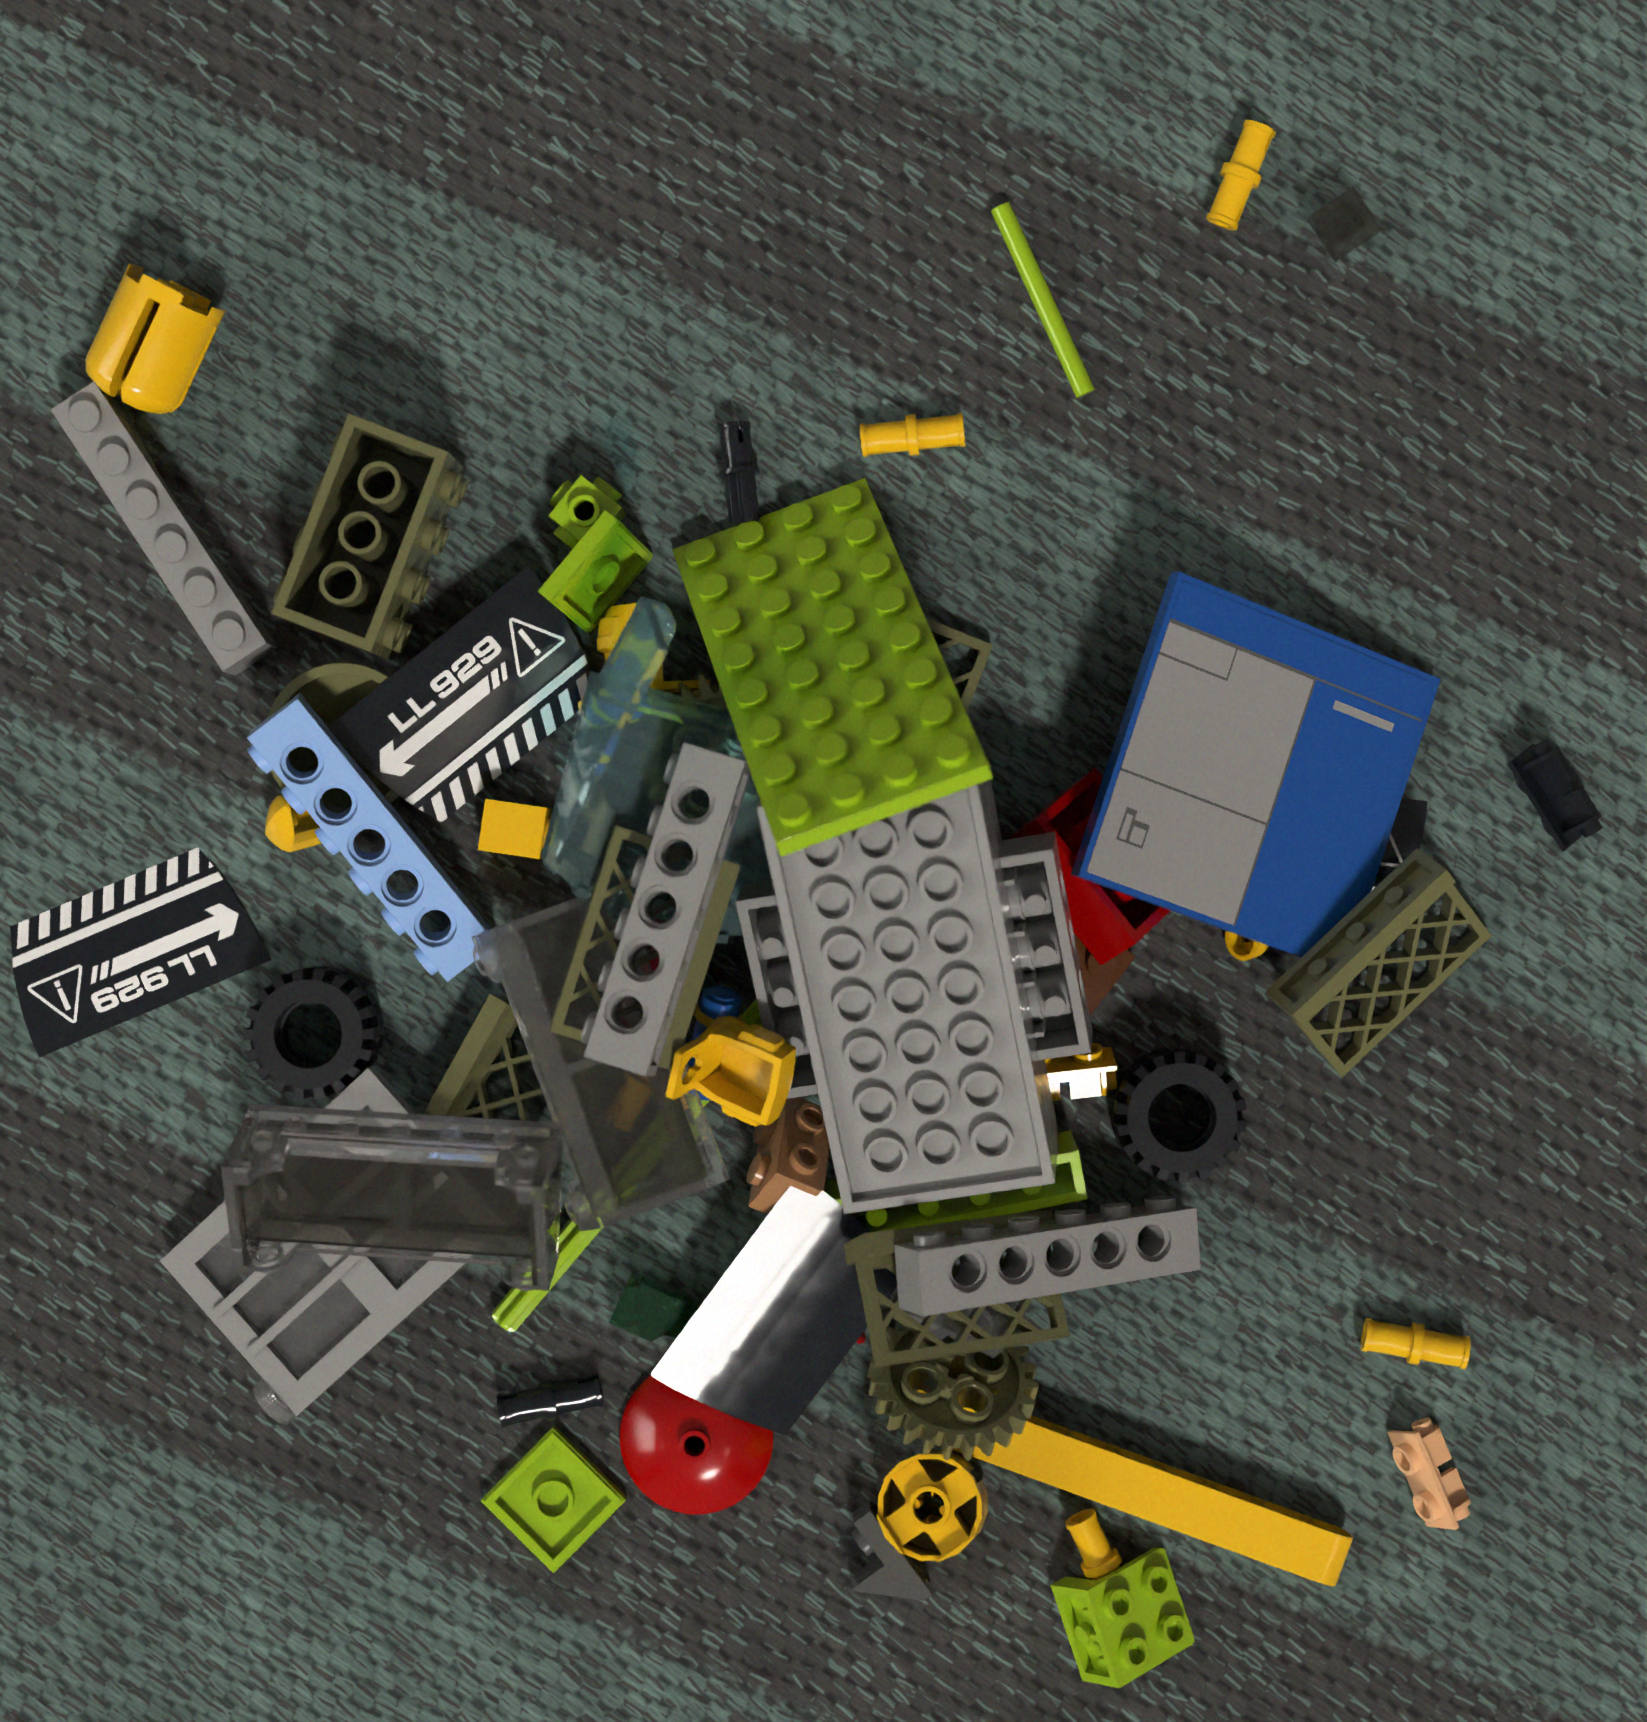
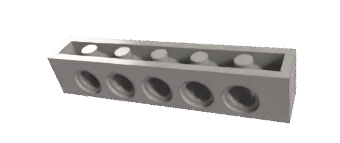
(604, 1033)
(1166, 1248)

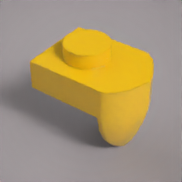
(288, 828)

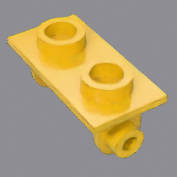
(1087, 1073)

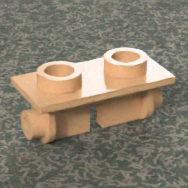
(1438, 1496)

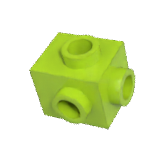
(571, 497)

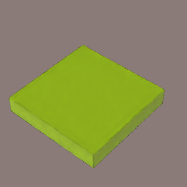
(596, 572)
(553, 1499)

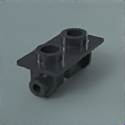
(1564, 815)

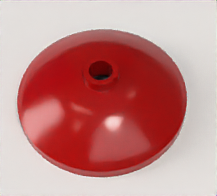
(682, 1480)

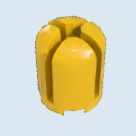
(151, 342)
(937, 1536)

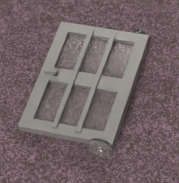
(319, 1309)

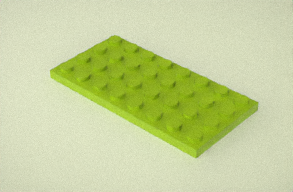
(828, 668)

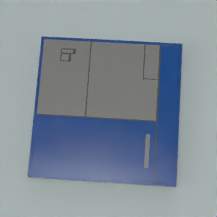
(1254, 770)

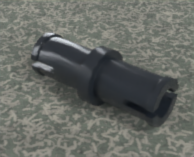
(550, 1400)

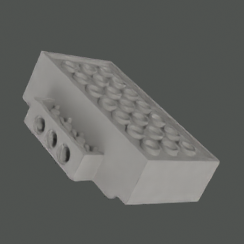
(922, 997)

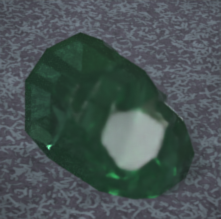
(652, 1309)

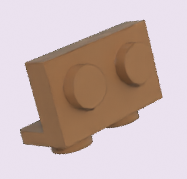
(789, 1154)

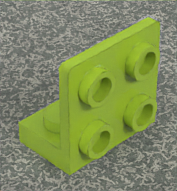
(1124, 1619)

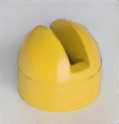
(1243, 950)

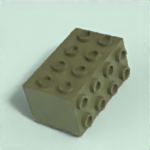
(370, 538)

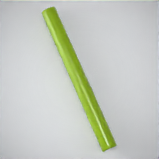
(1042, 300)

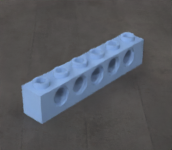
(300, 726)

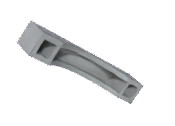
(162, 529)

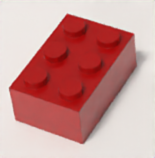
(1100, 916)

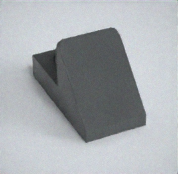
(891, 1572)

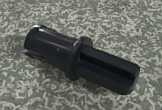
(739, 472)

